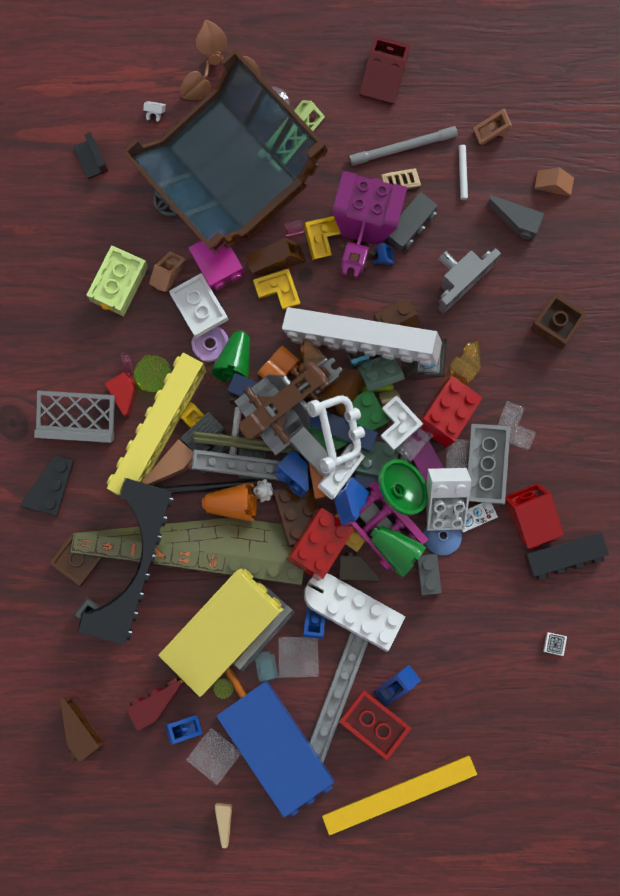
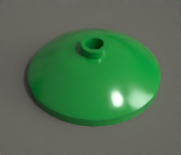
(403, 487)

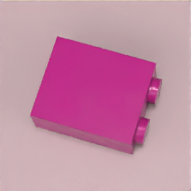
(216, 267)

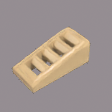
(404, 173)
(223, 817)

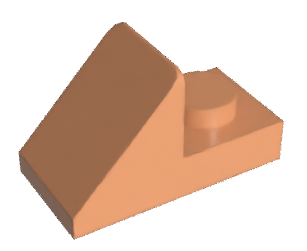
(492, 127)

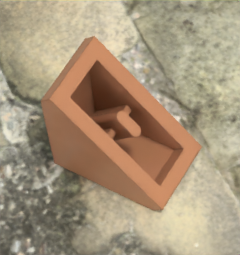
(554, 181)

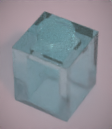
(266, 666)

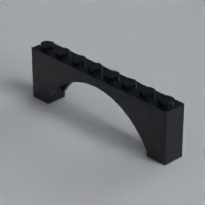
(114, 618)

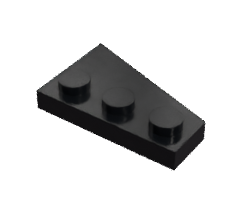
(50, 487)

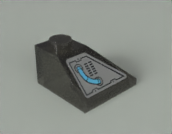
(418, 371)

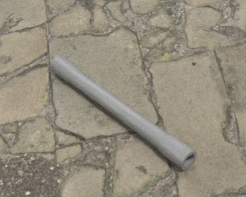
(365, 156)

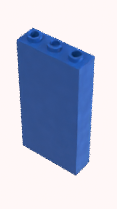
(276, 749)

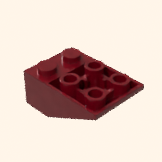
(384, 69)
(149, 710)

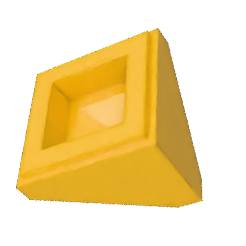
(191, 415)

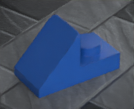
(314, 624)

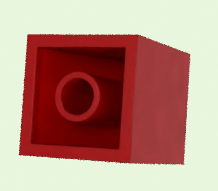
(534, 516)

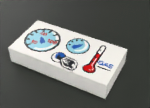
(479, 515)

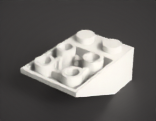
(447, 498)

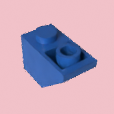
(294, 473)
(350, 501)

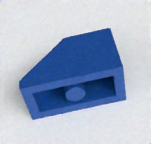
(397, 686)

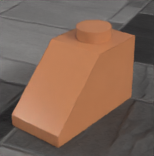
(166, 271)

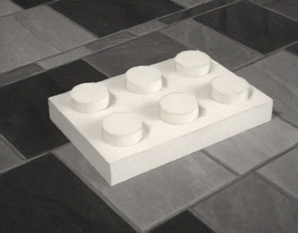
(198, 305)

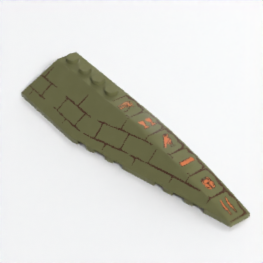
(203, 546)

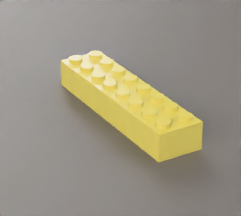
(159, 422)

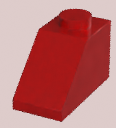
(124, 392)

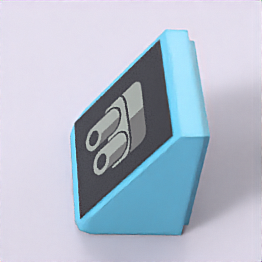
(357, 358)

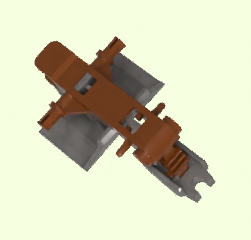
(278, 408)

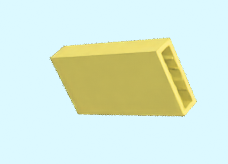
(221, 631)

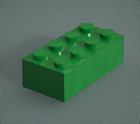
(371, 418)

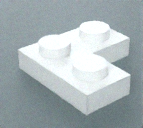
(404, 423)

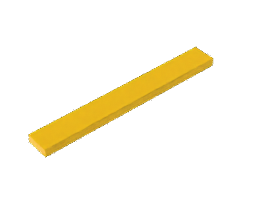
(399, 795)

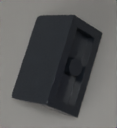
(90, 157)

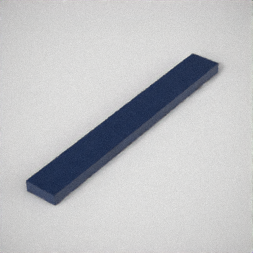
(338, 426)

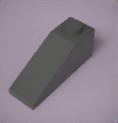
(519, 218)

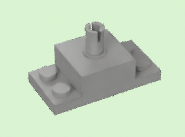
(463, 275)

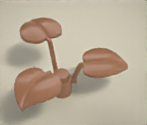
(209, 41)

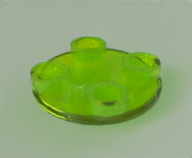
(151, 372)

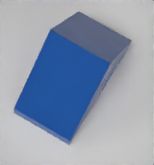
(183, 729)

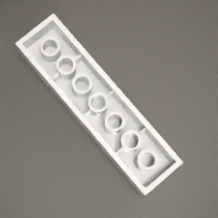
(363, 336)

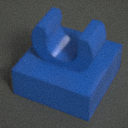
(385, 255)

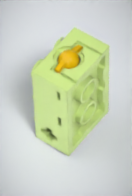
(117, 280)

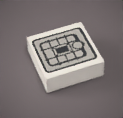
(555, 644)

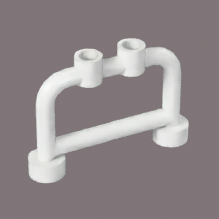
(355, 433)

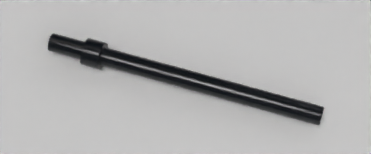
(204, 487)

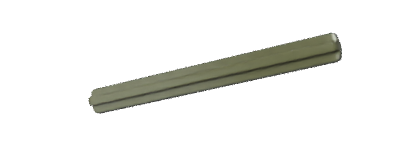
(234, 441)

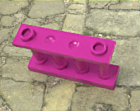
(401, 522)

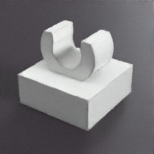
(154, 107)

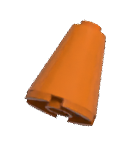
(232, 502)

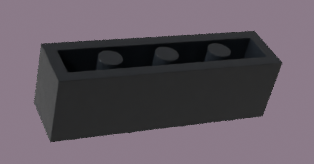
(565, 555)

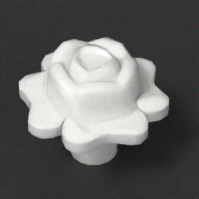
(263, 490)

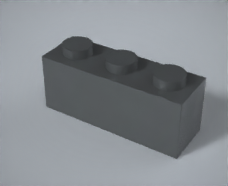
(412, 222)

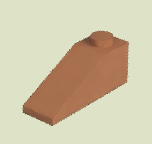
(174, 462)

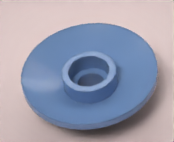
(443, 546)

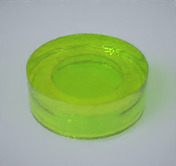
(223, 688)

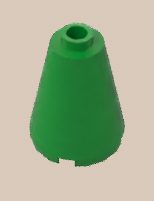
(233, 358)
(397, 548)

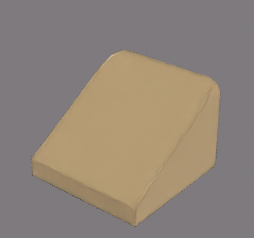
(387, 396)

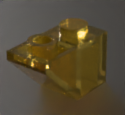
(468, 364)

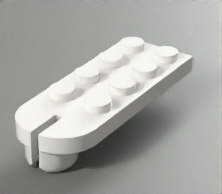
(354, 611)

